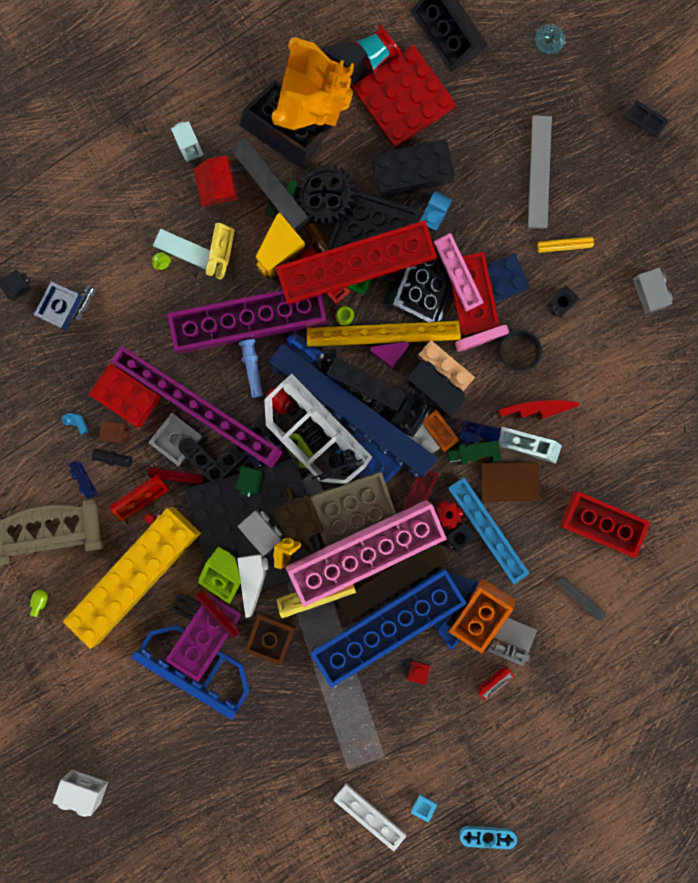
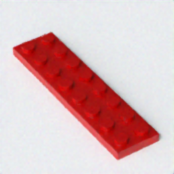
(356, 262)

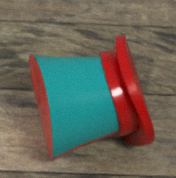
(378, 48)

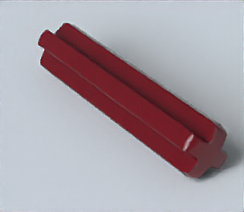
(177, 476)
(217, 613)

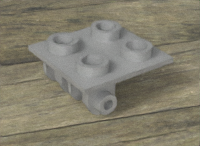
(513, 641)

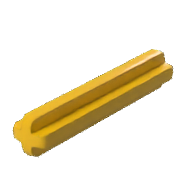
(565, 244)

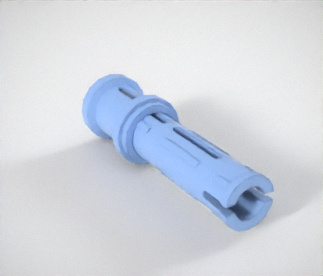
(250, 360)

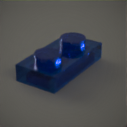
(86, 486)

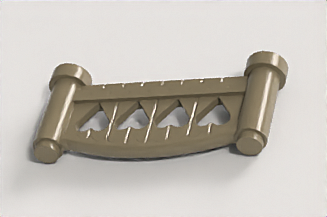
(86, 531)

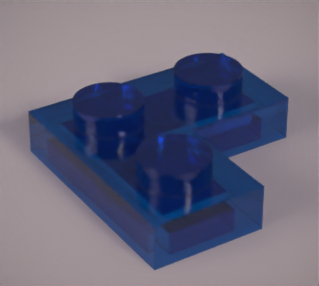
(473, 431)

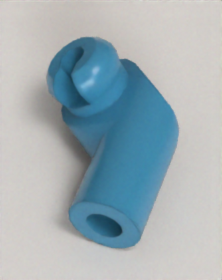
(75, 420)

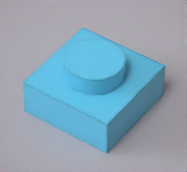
(424, 808)

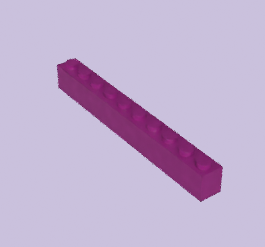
(197, 407)

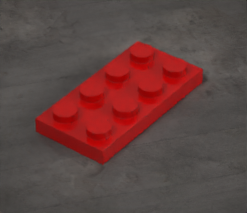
(485, 315)

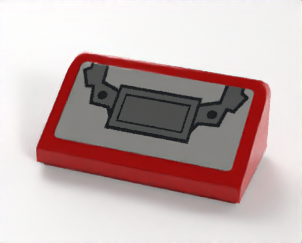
(495, 683)

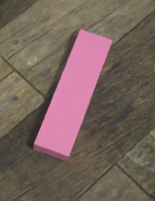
(458, 272)

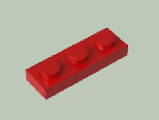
(139, 498)

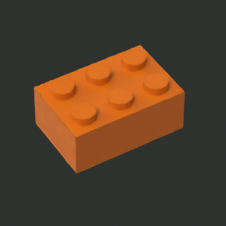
(482, 616)

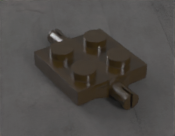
(298, 519)

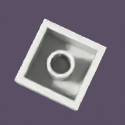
(80, 793)

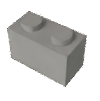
(653, 290)
(261, 532)

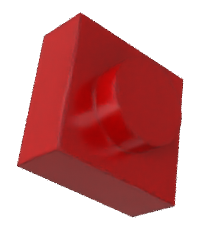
(418, 672)

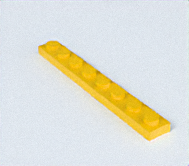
(383, 333)

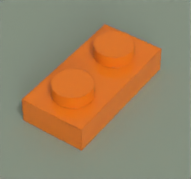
(440, 431)

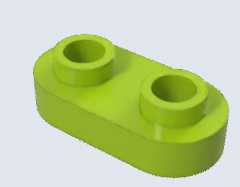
(302, 446)

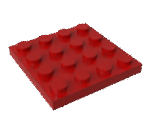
(404, 96)

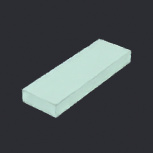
(182, 249)

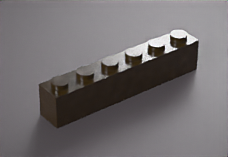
(391, 581)

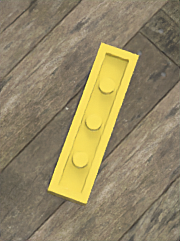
(291, 603)

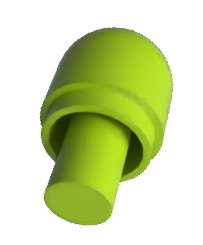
(38, 602)

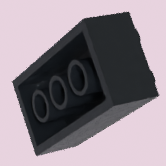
(413, 168)

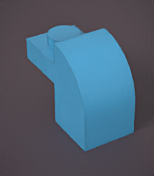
(436, 211)

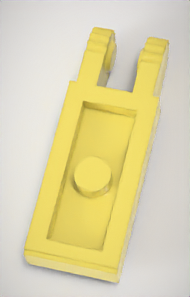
(220, 250)

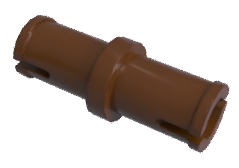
(318, 240)

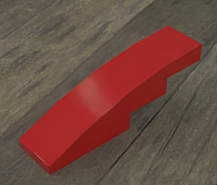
(542, 408)

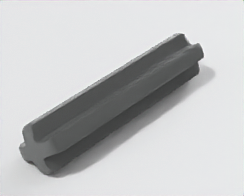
(580, 598)

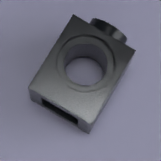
(15, 285)
(568, 296)
(467, 533)

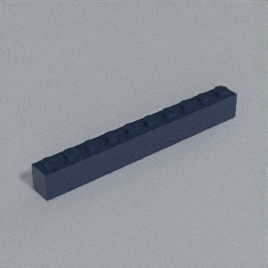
(354, 413)

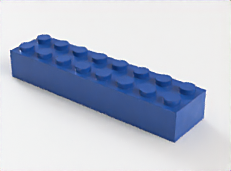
(387, 627)

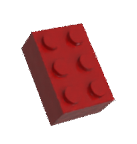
(125, 395)

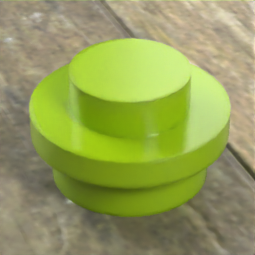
(161, 261)
(344, 315)

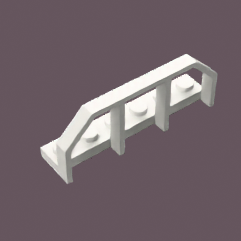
(319, 415)

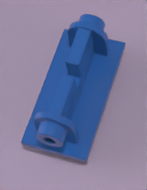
(299, 346)

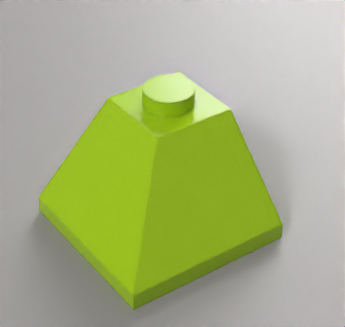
(221, 575)

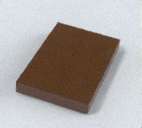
(510, 482)

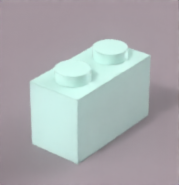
(187, 141)

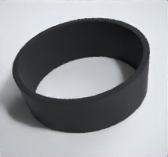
(533, 338)

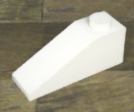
(252, 575)

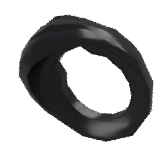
(326, 366)

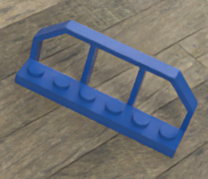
(192, 687)

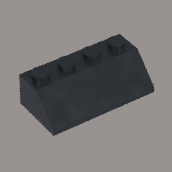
(449, 31)

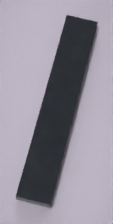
(270, 184)

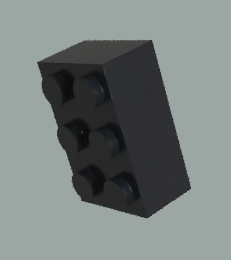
(436, 389)

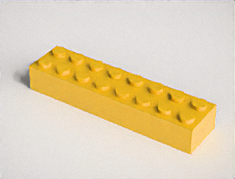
(131, 577)

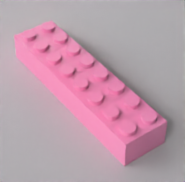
(365, 553)

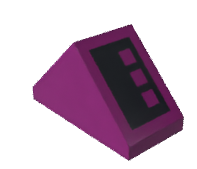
(390, 353)

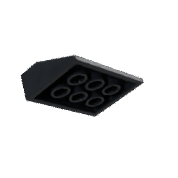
(293, 144)
(421, 291)

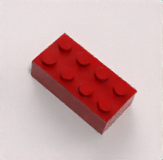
(604, 524)

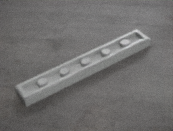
(539, 172)

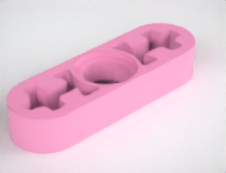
(482, 338)

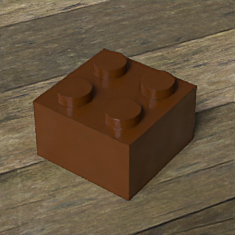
(270, 638)

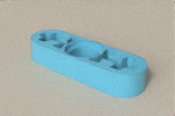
(493, 844)

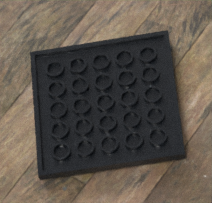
(221, 508)

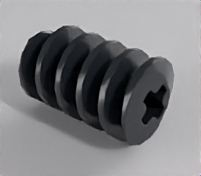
(310, 427)

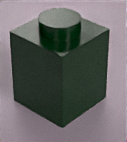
(249, 480)

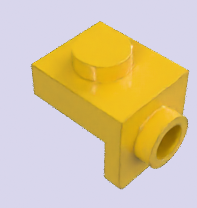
(283, 552)

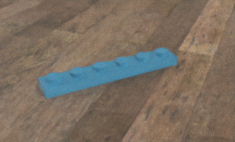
(488, 530)

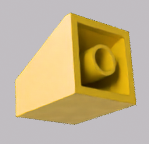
(279, 247)

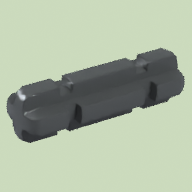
(88, 292)

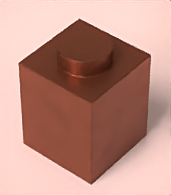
(114, 432)

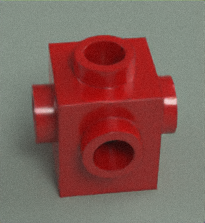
(441, 514)

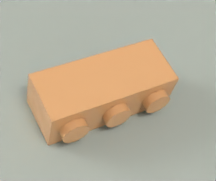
(446, 365)

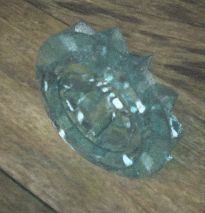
(546, 32)

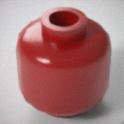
(281, 402)

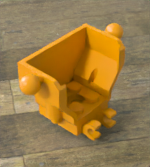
(312, 88)

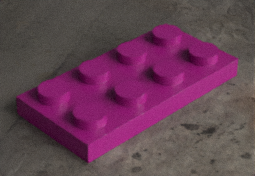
(201, 641)

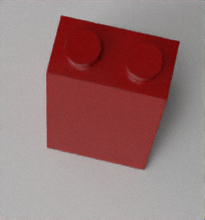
(215, 181)

